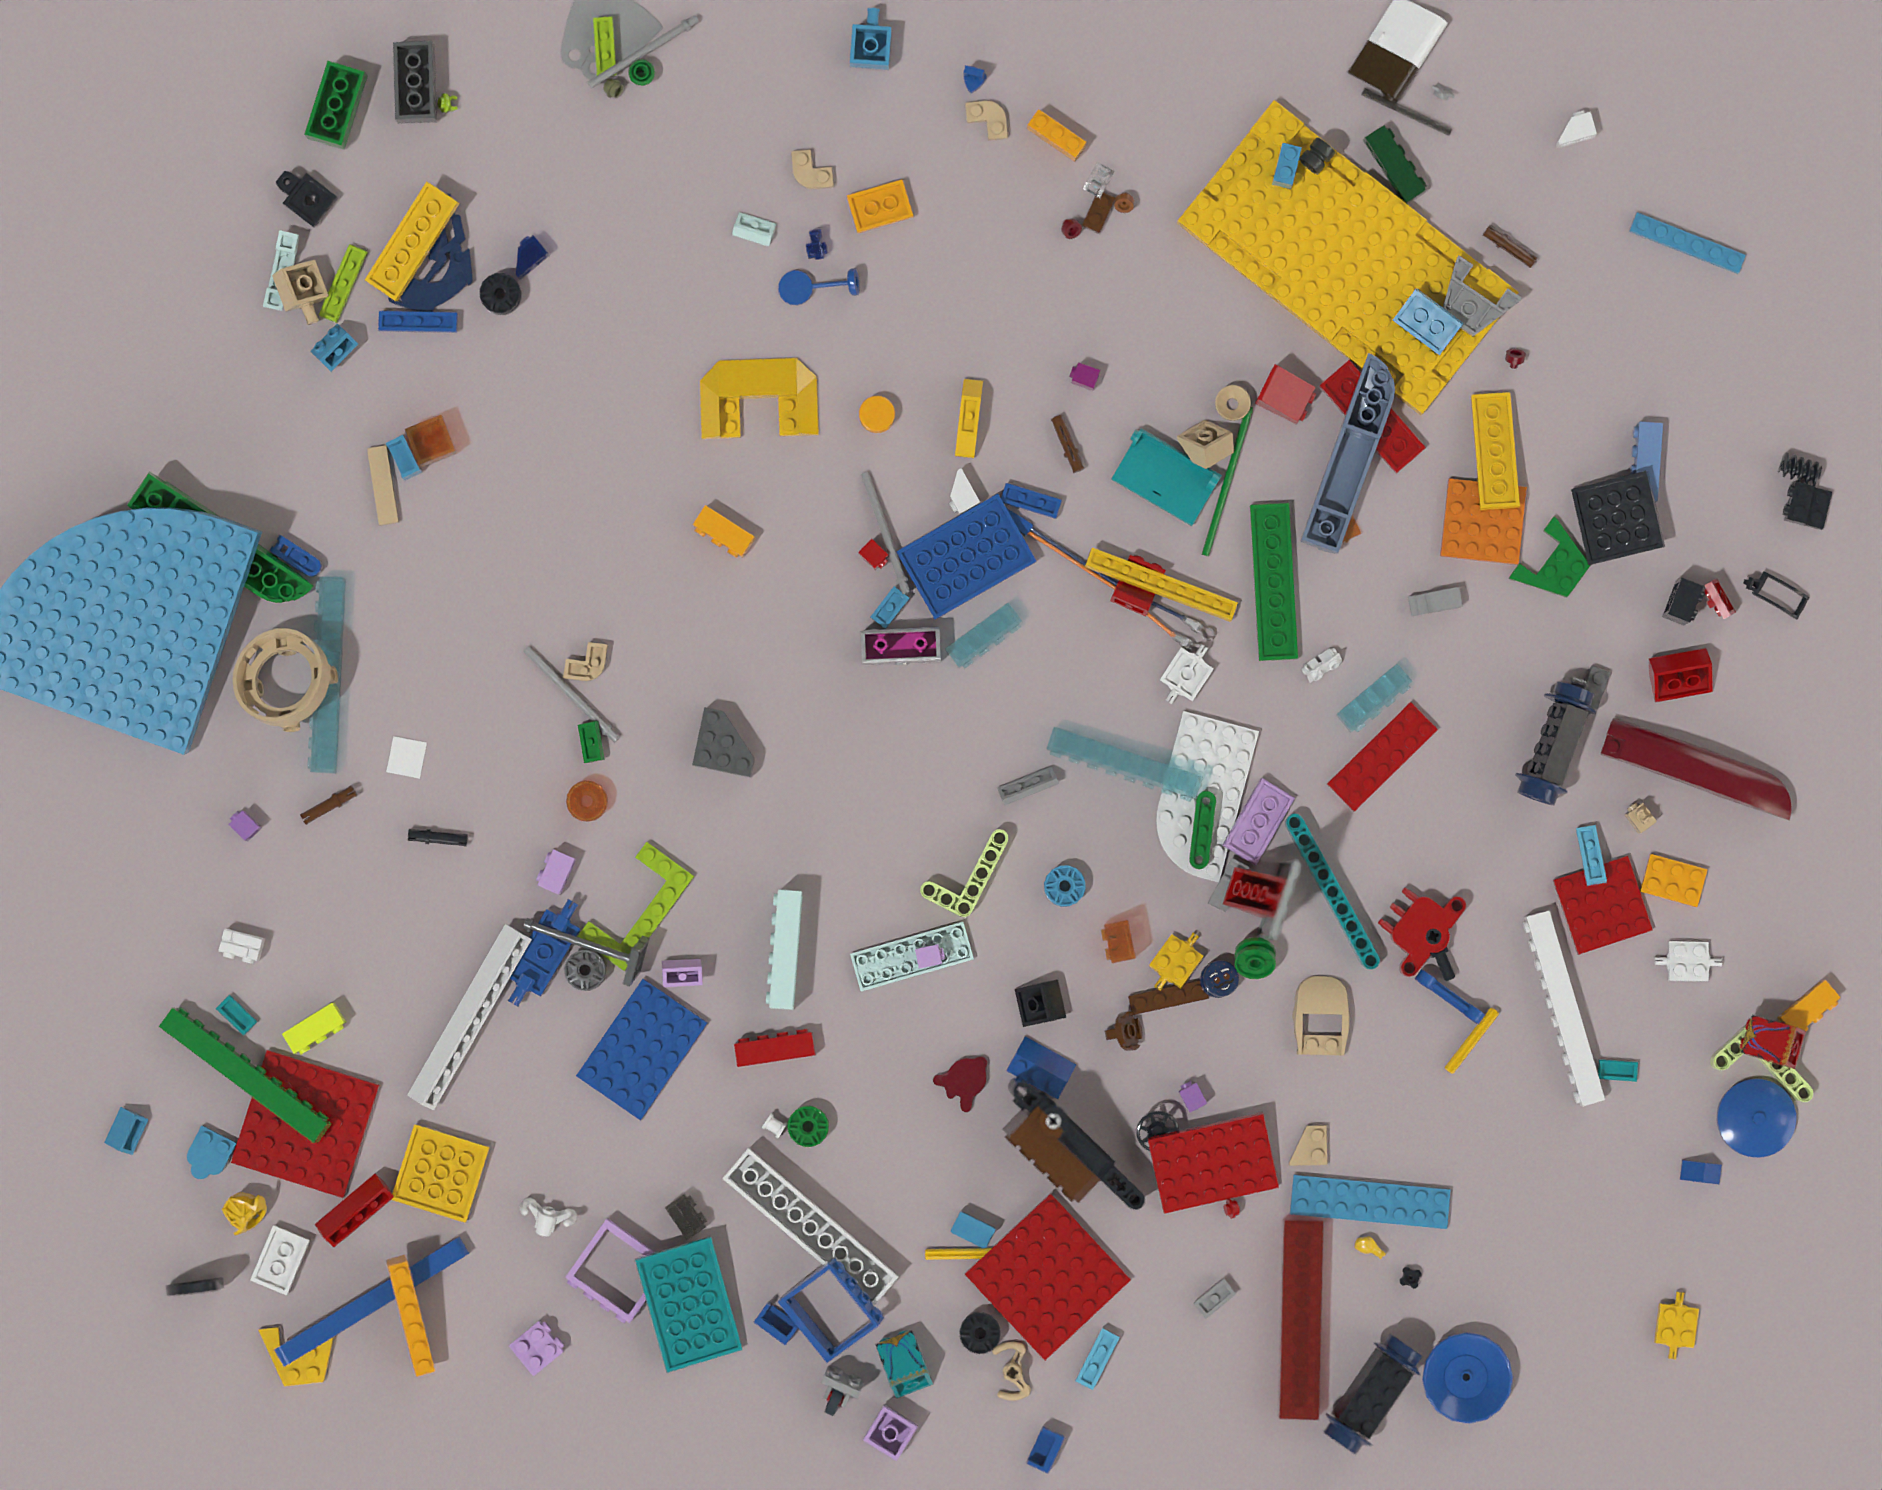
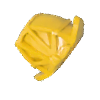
(241, 1210)

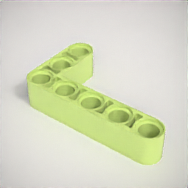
(973, 880)
(1779, 1073)

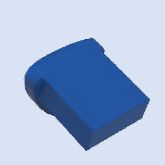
(974, 78)

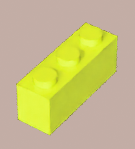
(314, 1029)

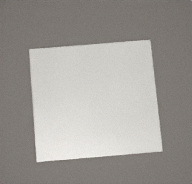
(406, 757)

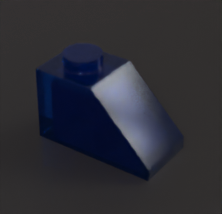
(529, 256)

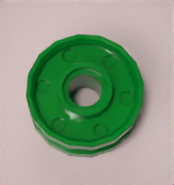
(1255, 958)
(796, 1130)

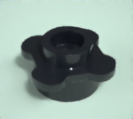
(1415, 1277)

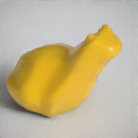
(1368, 1245)

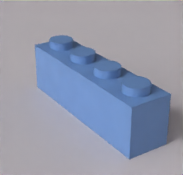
(1648, 452)

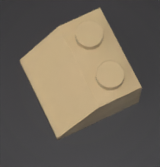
(1206, 443)

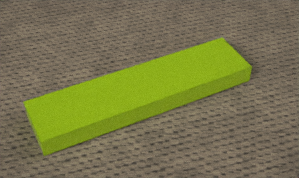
(343, 283)

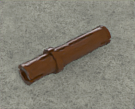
(1509, 246)
(1077, 464)
(335, 801)

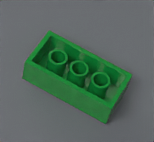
(335, 105)

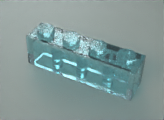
(984, 635)
(1373, 698)

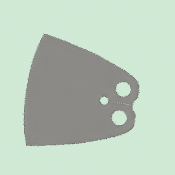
(631, 25)

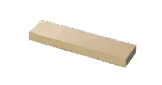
(383, 485)

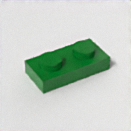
(591, 742)

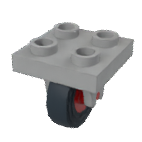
(842, 1384)

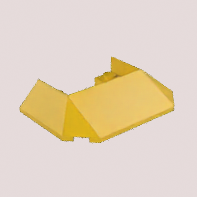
(756, 379)

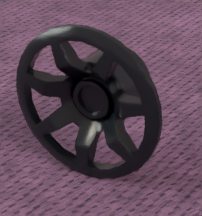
(1155, 1126)

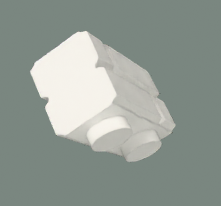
(241, 945)

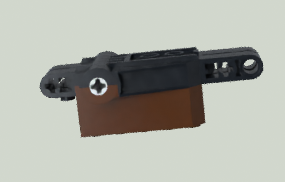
(1063, 1148)

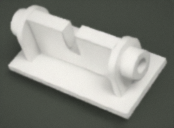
(1329, 661)

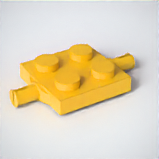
(1176, 961)
(1676, 1325)

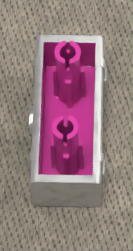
(900, 646)

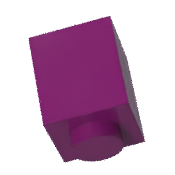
(1084, 376)

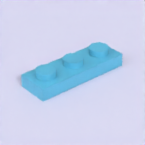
(1591, 855)
(1097, 1359)

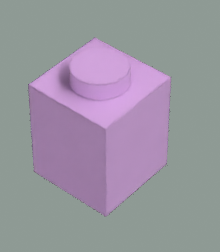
(929, 956)

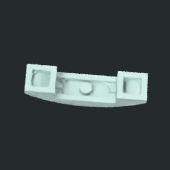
(285, 256)

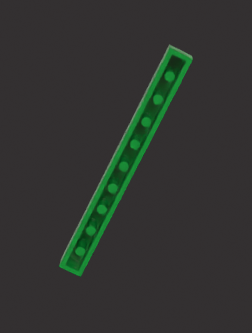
(245, 1075)

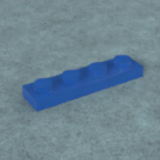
(417, 321)

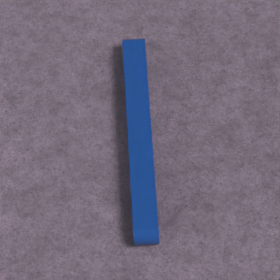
(368, 1303)

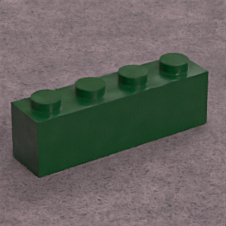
(1394, 164)

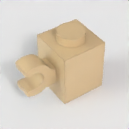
(1640, 817)

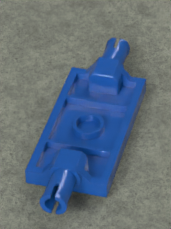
(543, 954)

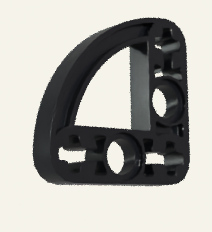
(194, 1287)

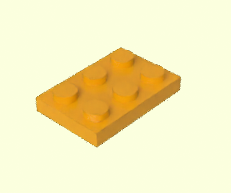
(880, 206)
(1673, 880)

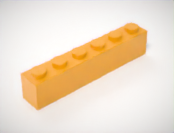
(410, 1315)

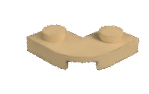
(992, 114)
(806, 176)
(591, 667)

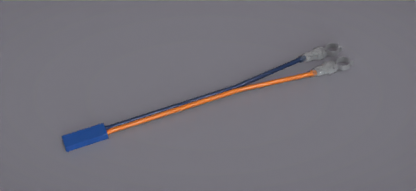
(1025, 527)

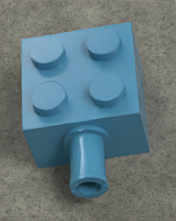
(870, 43)

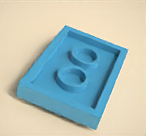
(1428, 321)

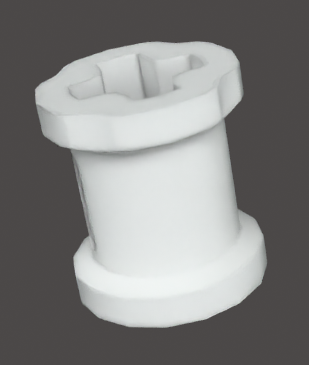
(774, 1125)

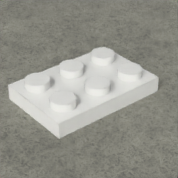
(280, 1260)

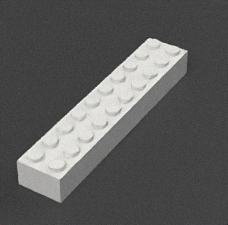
(808, 1223)

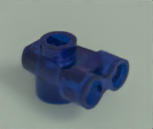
(817, 248)

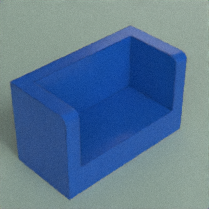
(776, 1323)
(1045, 1449)

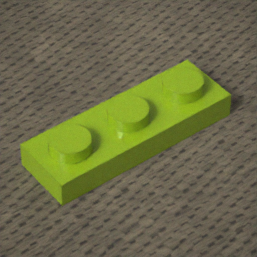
(604, 43)

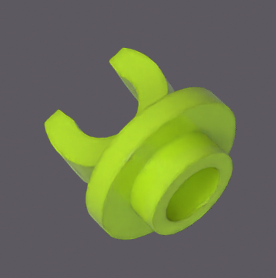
(444, 103)

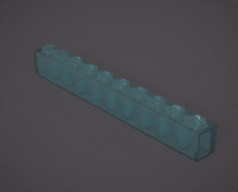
(330, 639)

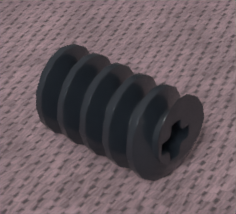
(1799, 468)

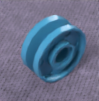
(1068, 874)

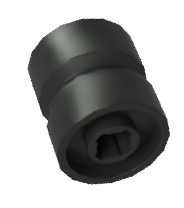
(1317, 155)

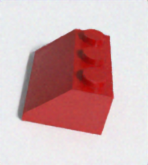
(1681, 675)

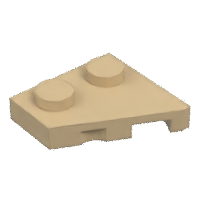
(1311, 1147)

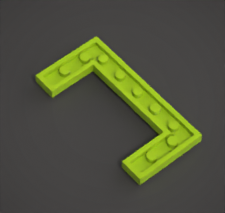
(676, 883)

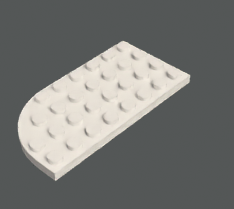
(1223, 758)

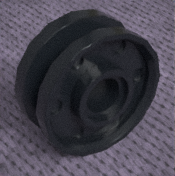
(512, 293)
(984, 1321)

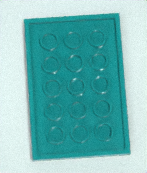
(688, 1304)

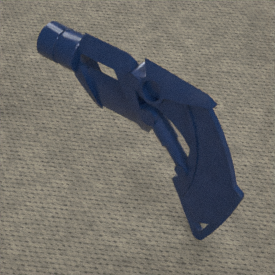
(425, 295)

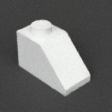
(1578, 129)
(962, 495)

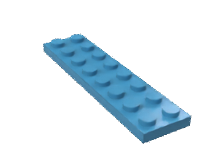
(1370, 1201)

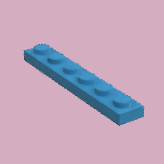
(1687, 243)

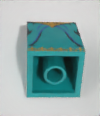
(903, 1363)

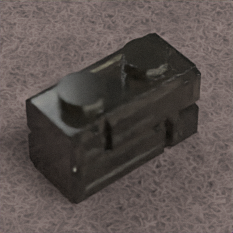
(686, 1216)

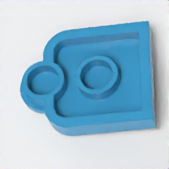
(209, 1153)

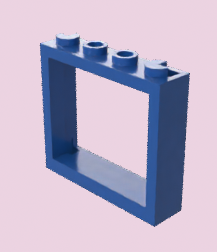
(808, 1326)

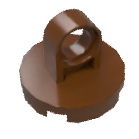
(1126, 1031)

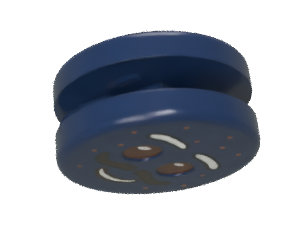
(1219, 979)

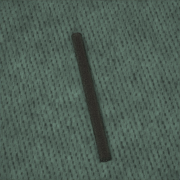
(1407, 112)

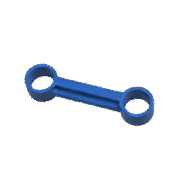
(1453, 999)

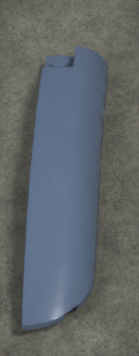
(1350, 457)

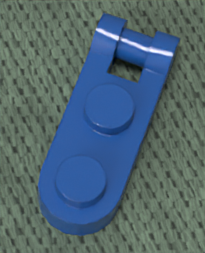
(297, 557)

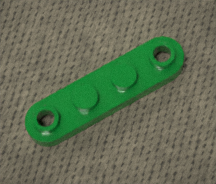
(1202, 830)

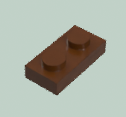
(1098, 212)

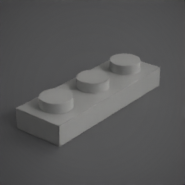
(1027, 785)

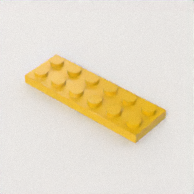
(412, 241)
(1495, 451)

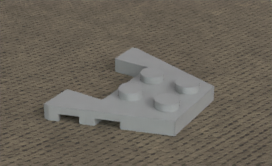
(1471, 307)

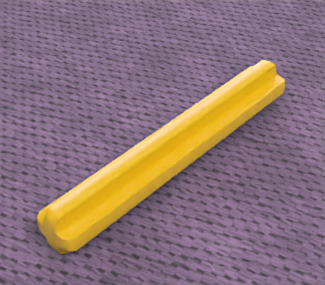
(1471, 1041)
(962, 1253)

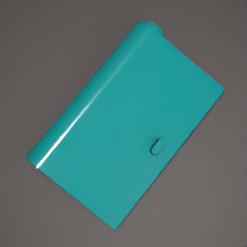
(1167, 471)

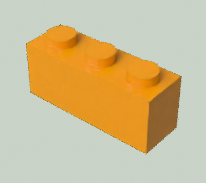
(1056, 135)
(723, 532)
(1810, 1006)

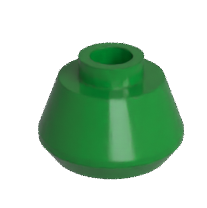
(641, 72)

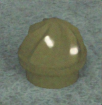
(613, 88)

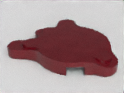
(964, 1079)

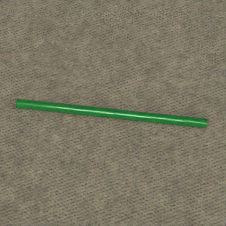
(1226, 483)

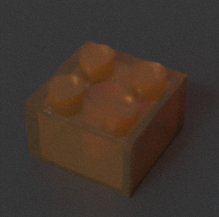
(431, 441)

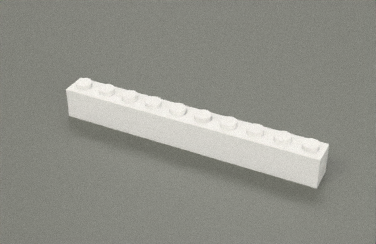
(1564, 1008)
(469, 1017)

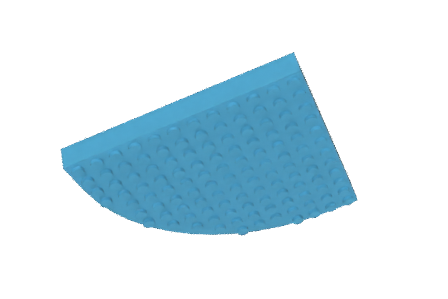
(127, 619)

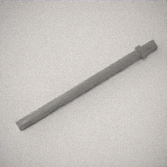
(684, 26)
(901, 579)
(607, 730)

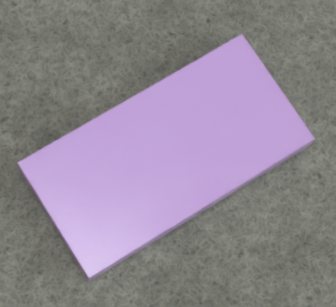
(1258, 821)

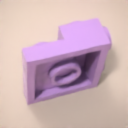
(537, 1347)

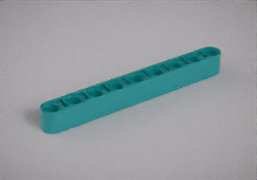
(1333, 902)

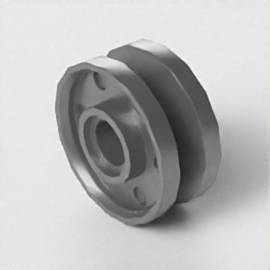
(573, 966)

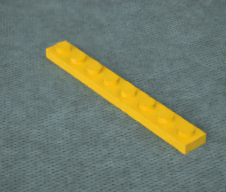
(1161, 584)

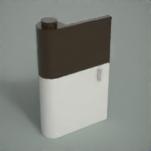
(1397, 48)

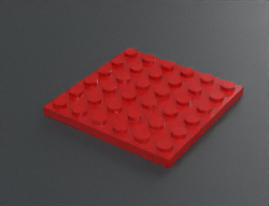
(281, 1151)
(1047, 1276)

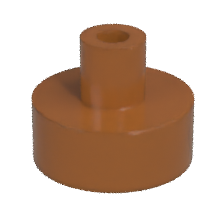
(1124, 203)

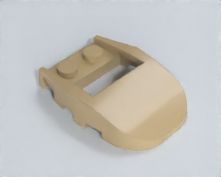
(1321, 996)

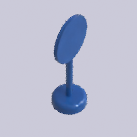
(797, 287)

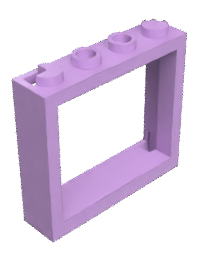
(590, 1292)

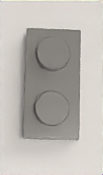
(1214, 1298)

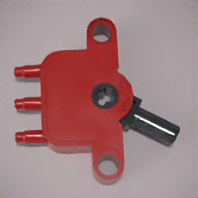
(1414, 928)

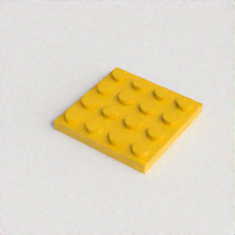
(440, 1173)

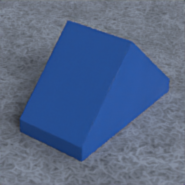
(1700, 1172)

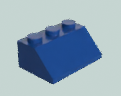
(1041, 1067)

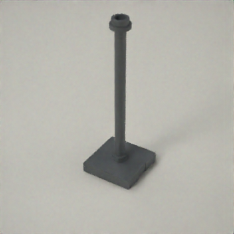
(633, 959)

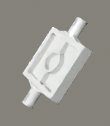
(1186, 674)
(1688, 961)

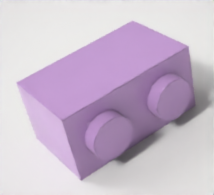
(556, 871)
(682, 972)

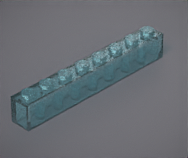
(1125, 763)

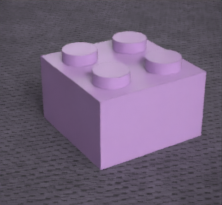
(890, 1432)

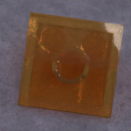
(1119, 941)

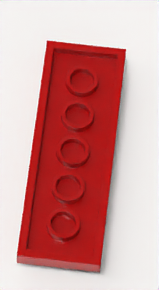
(1397, 441)
(1382, 756)

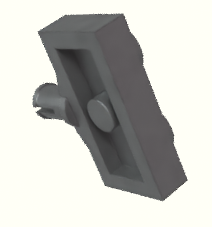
(1594, 682)

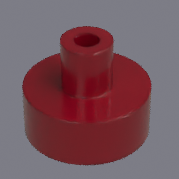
(1071, 228)
(1515, 357)

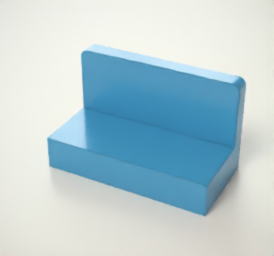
(972, 1230)

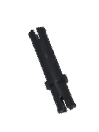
(437, 837)

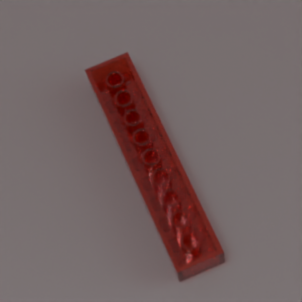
(1300, 1319)

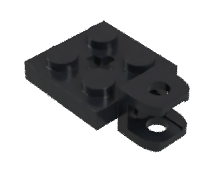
(298, 190)

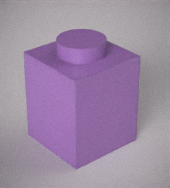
(244, 825)
(1192, 1096)

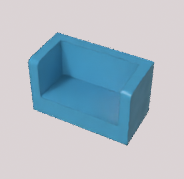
(404, 457)

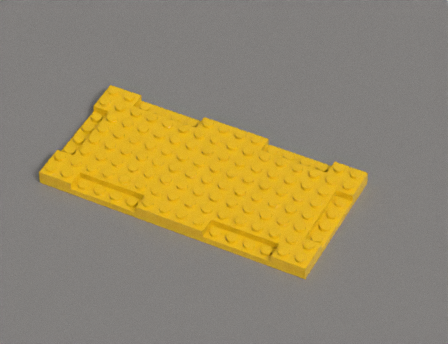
(1336, 253)

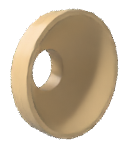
(1232, 392)

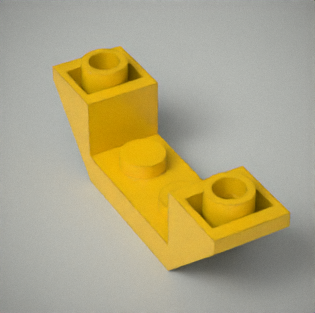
(968, 418)

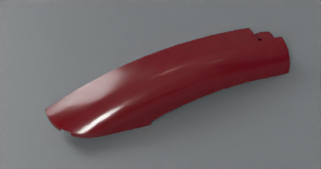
(1697, 768)

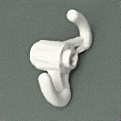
(546, 1216)

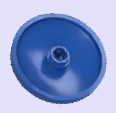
(1756, 1118)

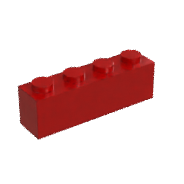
(774, 1049)
(354, 1210)

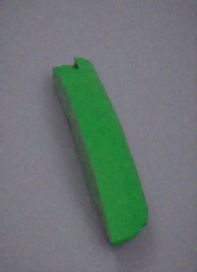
(268, 574)

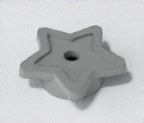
(1442, 92)

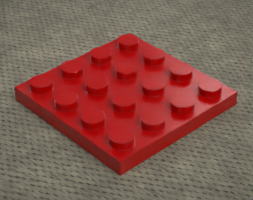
(1603, 911)

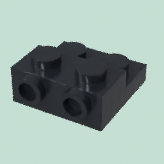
(1807, 505)

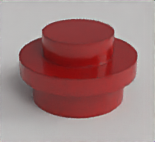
(1231, 1208)

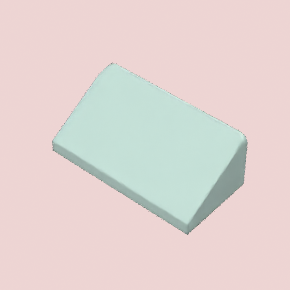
(754, 229)

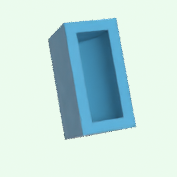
(126, 1131)

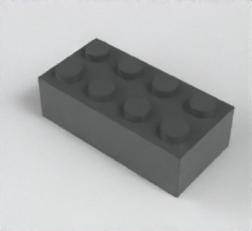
(414, 82)

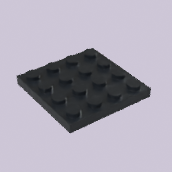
(1618, 518)

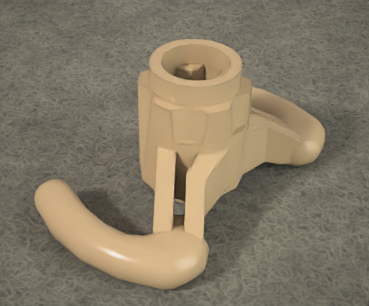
(1013, 1371)

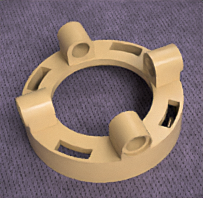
(250, 689)

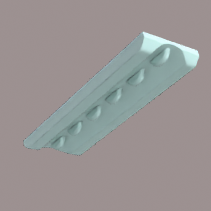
(899, 961)

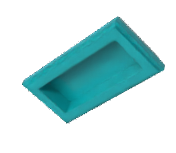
(236, 1014)
(1617, 1070)

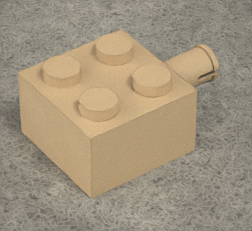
(301, 288)

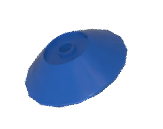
(1483, 1391)

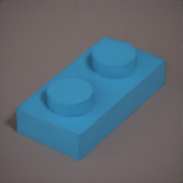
(889, 607)

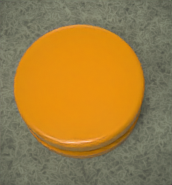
(877, 414)

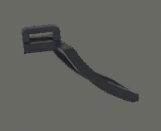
(1758, 584)

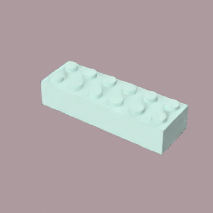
(786, 947)

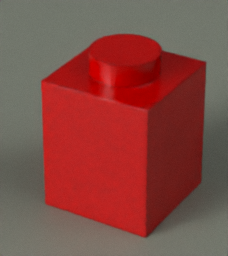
(874, 555)

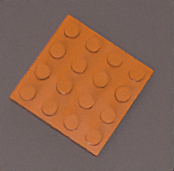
(1479, 533)

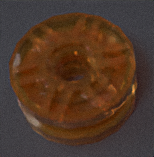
(575, 797)

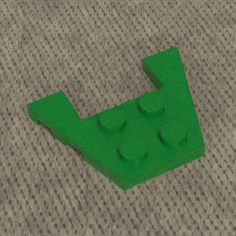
(1562, 568)

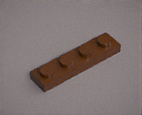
(1167, 998)

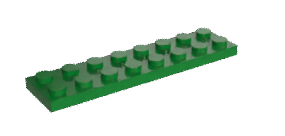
(1273, 582)

